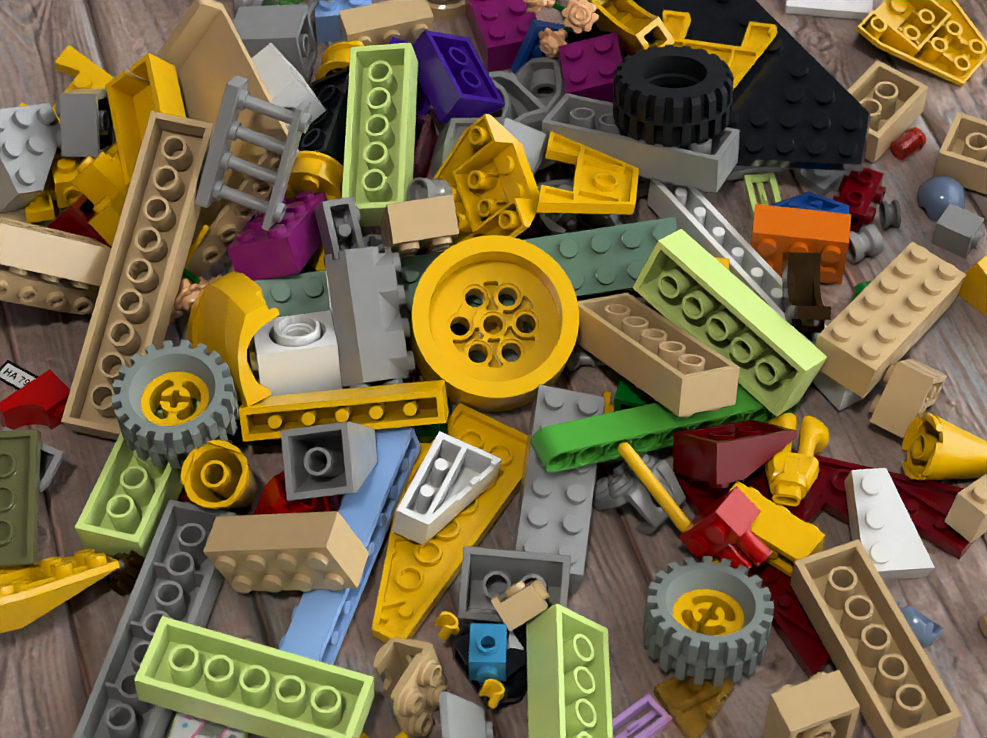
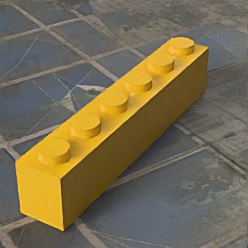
(368, 406)

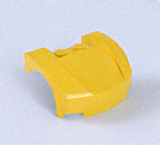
(225, 321)

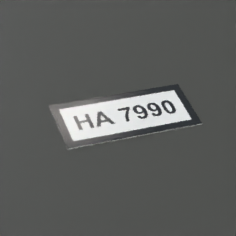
(15, 375)

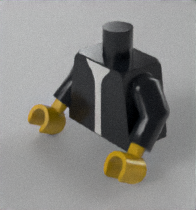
(491, 691)

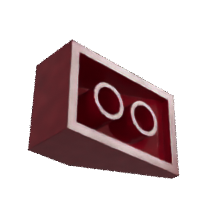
(727, 450)

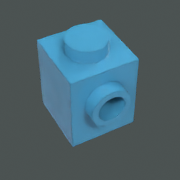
(487, 652)

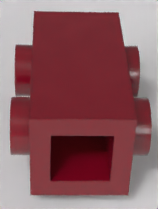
(861, 193)

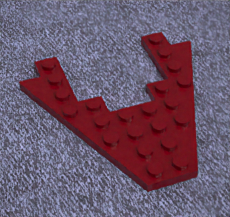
(925, 503)

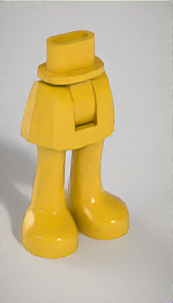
(791, 473)

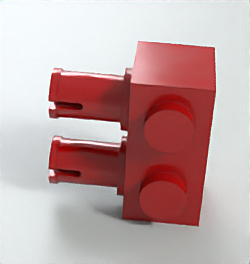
(722, 526)

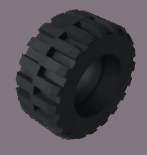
(672, 95)

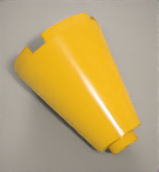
(942, 451)
(218, 477)

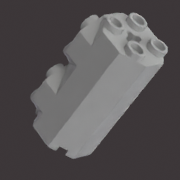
(368, 318)

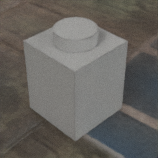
(958, 231)

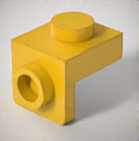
(63, 173)

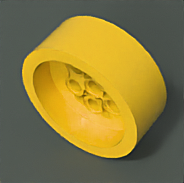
(488, 269)

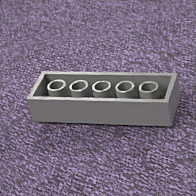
(695, 166)
(556, 505)

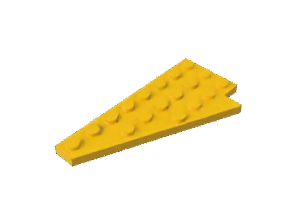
(420, 574)

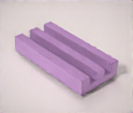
(651, 731)

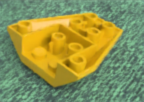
(928, 35)
(490, 182)
(35, 591)

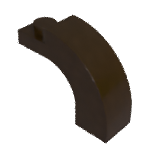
(802, 292)

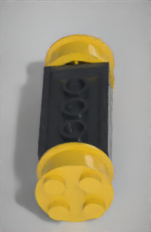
(323, 145)

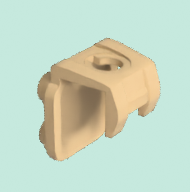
(411, 682)

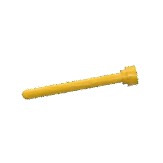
(655, 488)

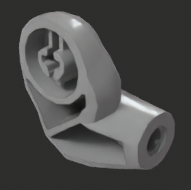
(530, 91)

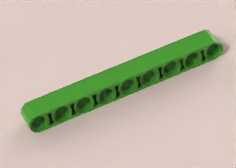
(643, 427)

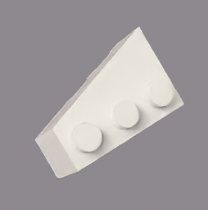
(443, 487)
(884, 526)

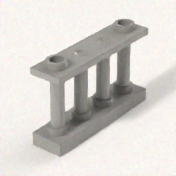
(221, 158)

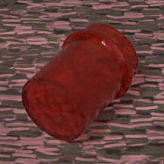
(908, 143)

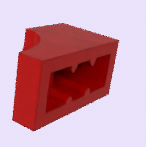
(36, 403)

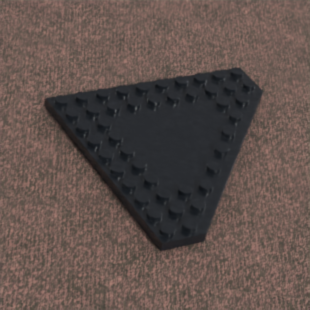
(787, 101)

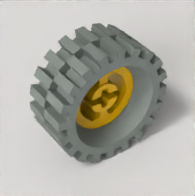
(170, 380)
(681, 609)

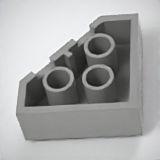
(26, 153)

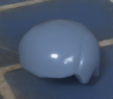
(938, 193)
(923, 628)

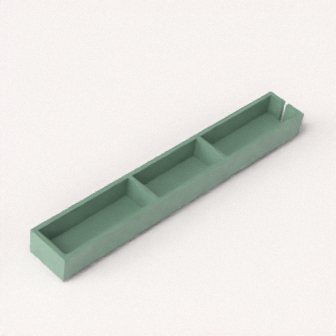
(595, 261)

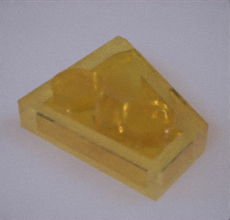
(693, 705)

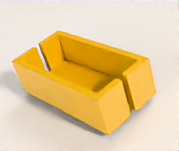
(134, 99)

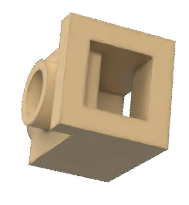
(521, 603)

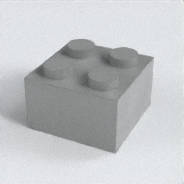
(84, 123)

